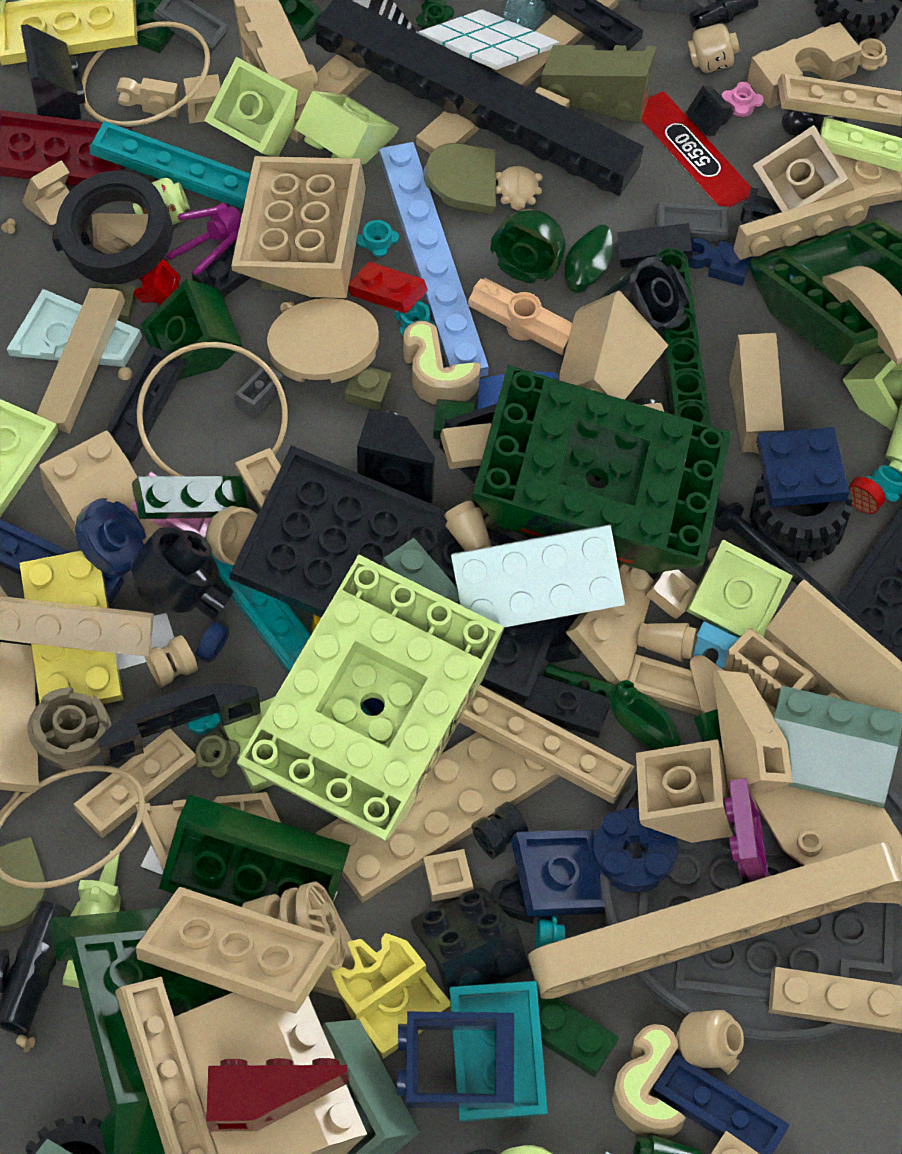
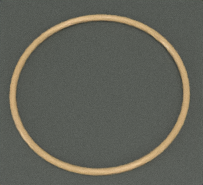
(173, 108)
(197, 346)
(141, 798)

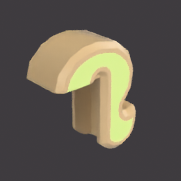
(428, 376)
(635, 1081)

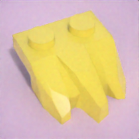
(385, 988)

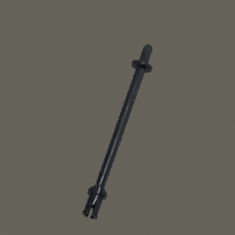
(730, 518)

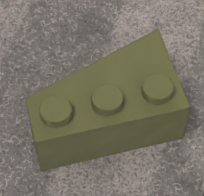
(601, 80)

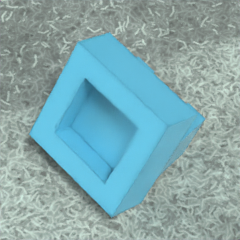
(714, 637)

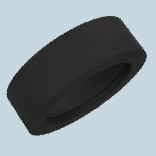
(96, 192)

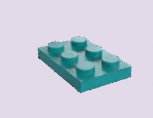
(476, 1049)

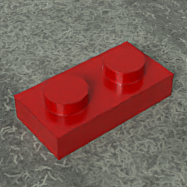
(387, 287)

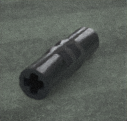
(30, 971)

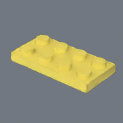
(79, 23)
(75, 581)

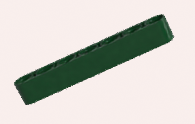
(685, 347)

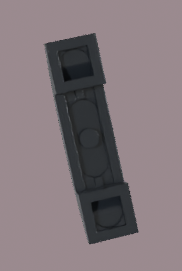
(175, 709)

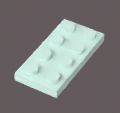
(540, 577)

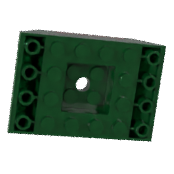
(655, 468)

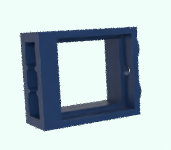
(504, 1059)

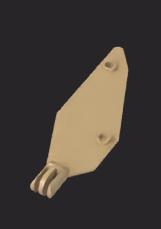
(808, 822)

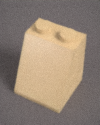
(610, 347)

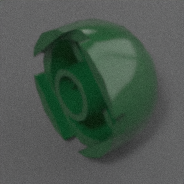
(529, 245)

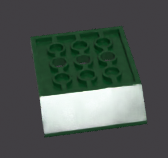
(103, 962)

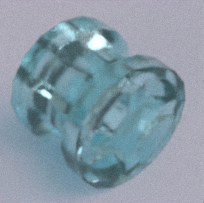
(525, 12)

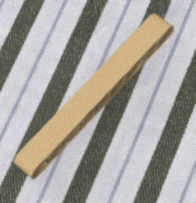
(715, 920)

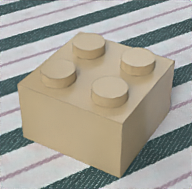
(802, 172)

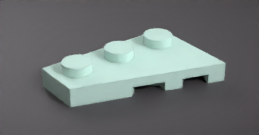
(50, 325)

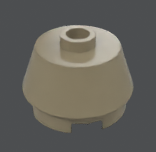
(68, 728)

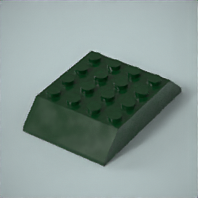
(807, 303)

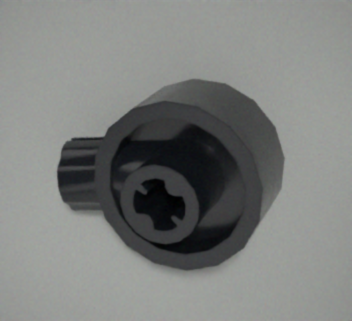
(179, 573)

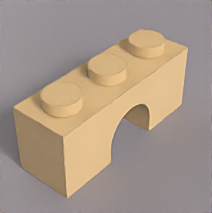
(826, 52)

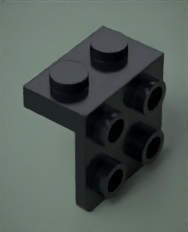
(471, 940)

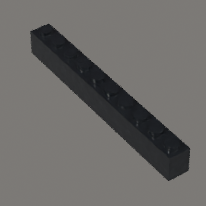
(479, 95)

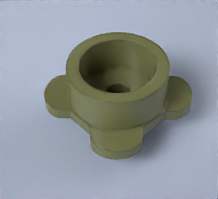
(209, 746)

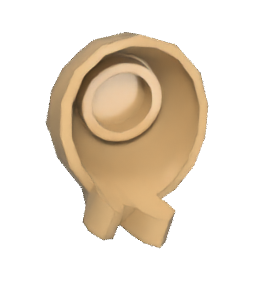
(229, 532)

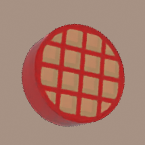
(866, 495)

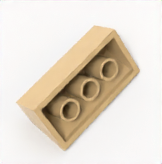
(836, 651)

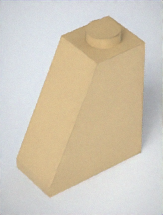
(756, 388)

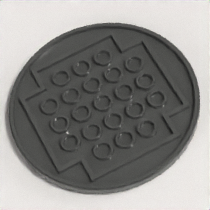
(736, 978)

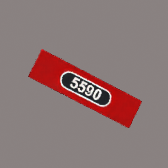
(694, 151)

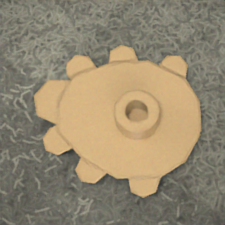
(518, 186)

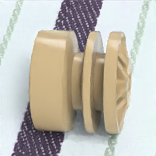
(307, 908)

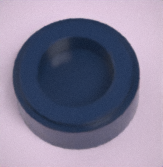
(212, 642)

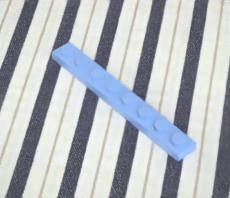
(432, 256)

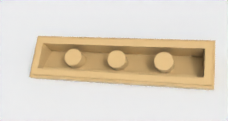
(81, 357)

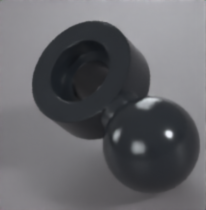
(797, 121)

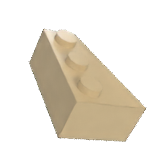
(272, 45)

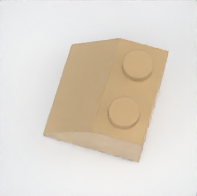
(684, 791)

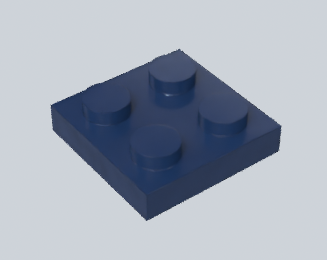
(802, 466)
(558, 872)

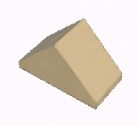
(117, 231)

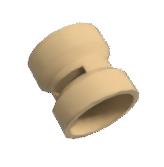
(171, 661)

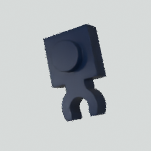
(721, 261)

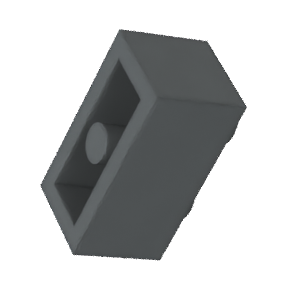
(257, 392)

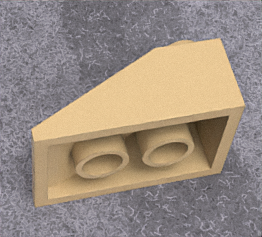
(90, 473)

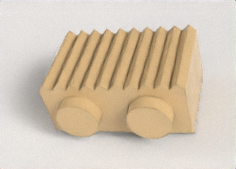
(766, 666)

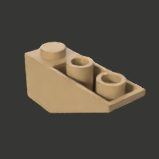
(749, 735)

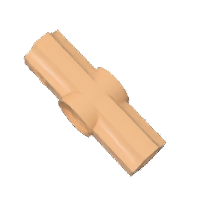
(509, 310)

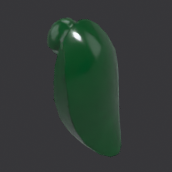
(589, 258)
(643, 717)

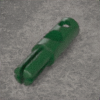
(574, 678)

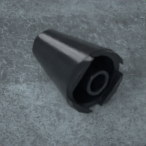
(655, 292)

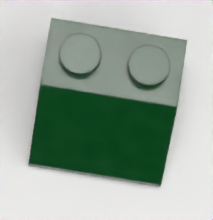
(189, 317)

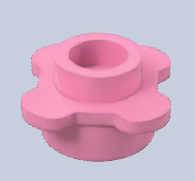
(743, 99)

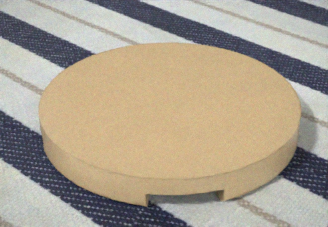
(323, 340)

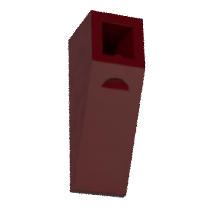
(258, 1095)

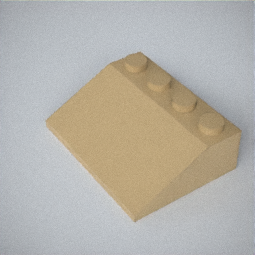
(301, 223)
(259, 1032)

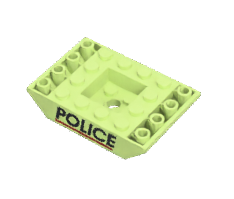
(382, 643)

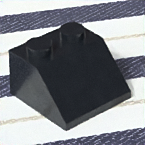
(52, 75)
(396, 455)

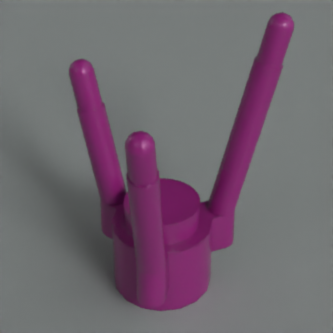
(222, 226)

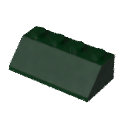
(246, 855)

